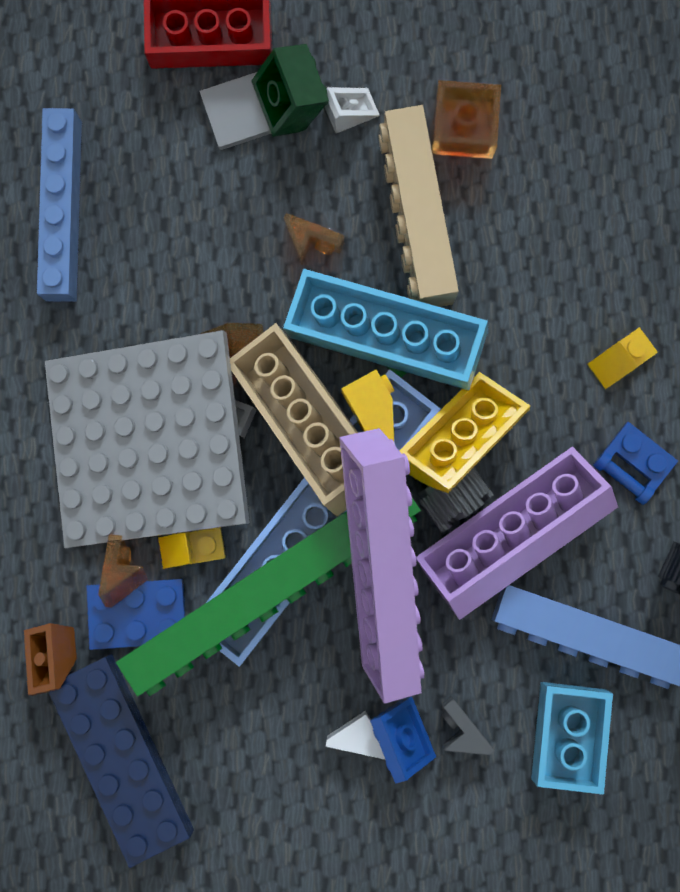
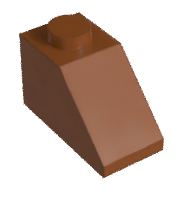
(49, 656)

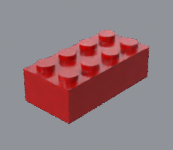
(207, 33)

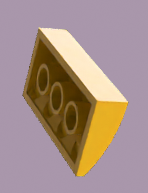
(462, 433)

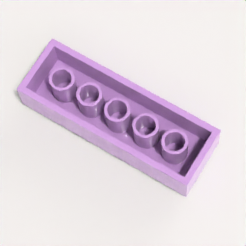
(517, 532)

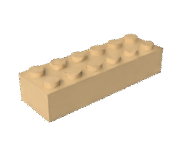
(418, 206)
(297, 411)

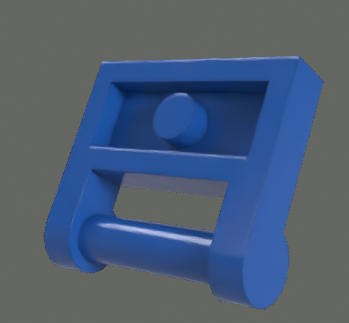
(642, 455)

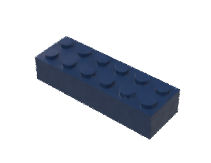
(121, 761)

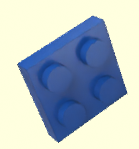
(403, 739)

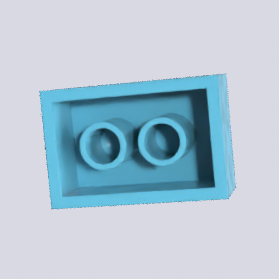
(572, 738)

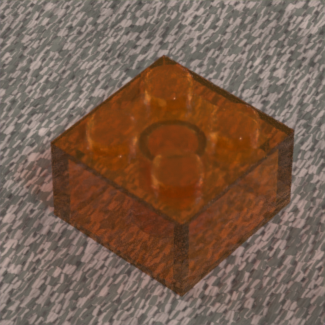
(466, 119)

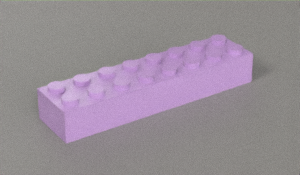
(383, 562)

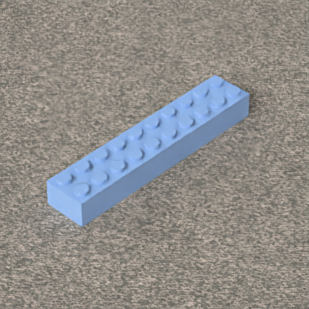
(305, 514)

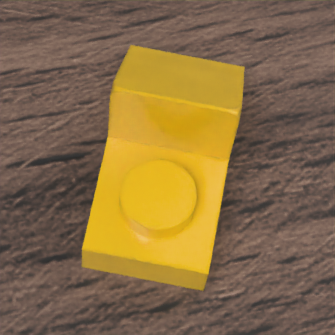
(622, 358)
(191, 547)

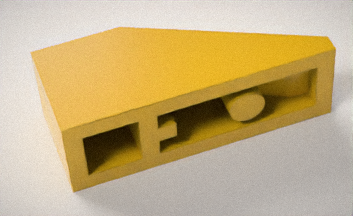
(371, 402)

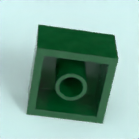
(289, 89)

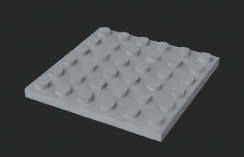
(146, 440)

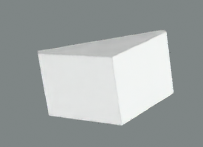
(349, 107)
(356, 737)

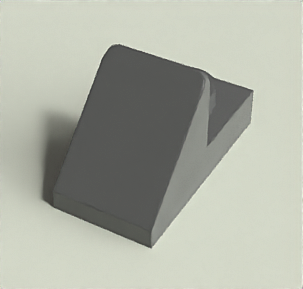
(469, 737)

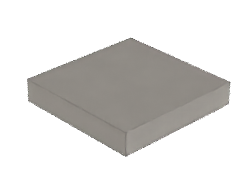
(235, 112)

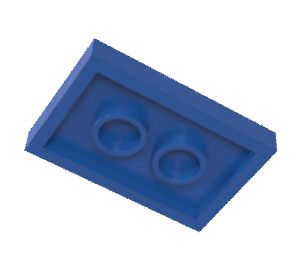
(137, 616)

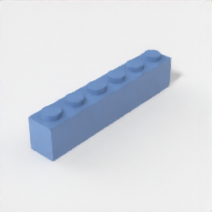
(59, 205)
(589, 634)

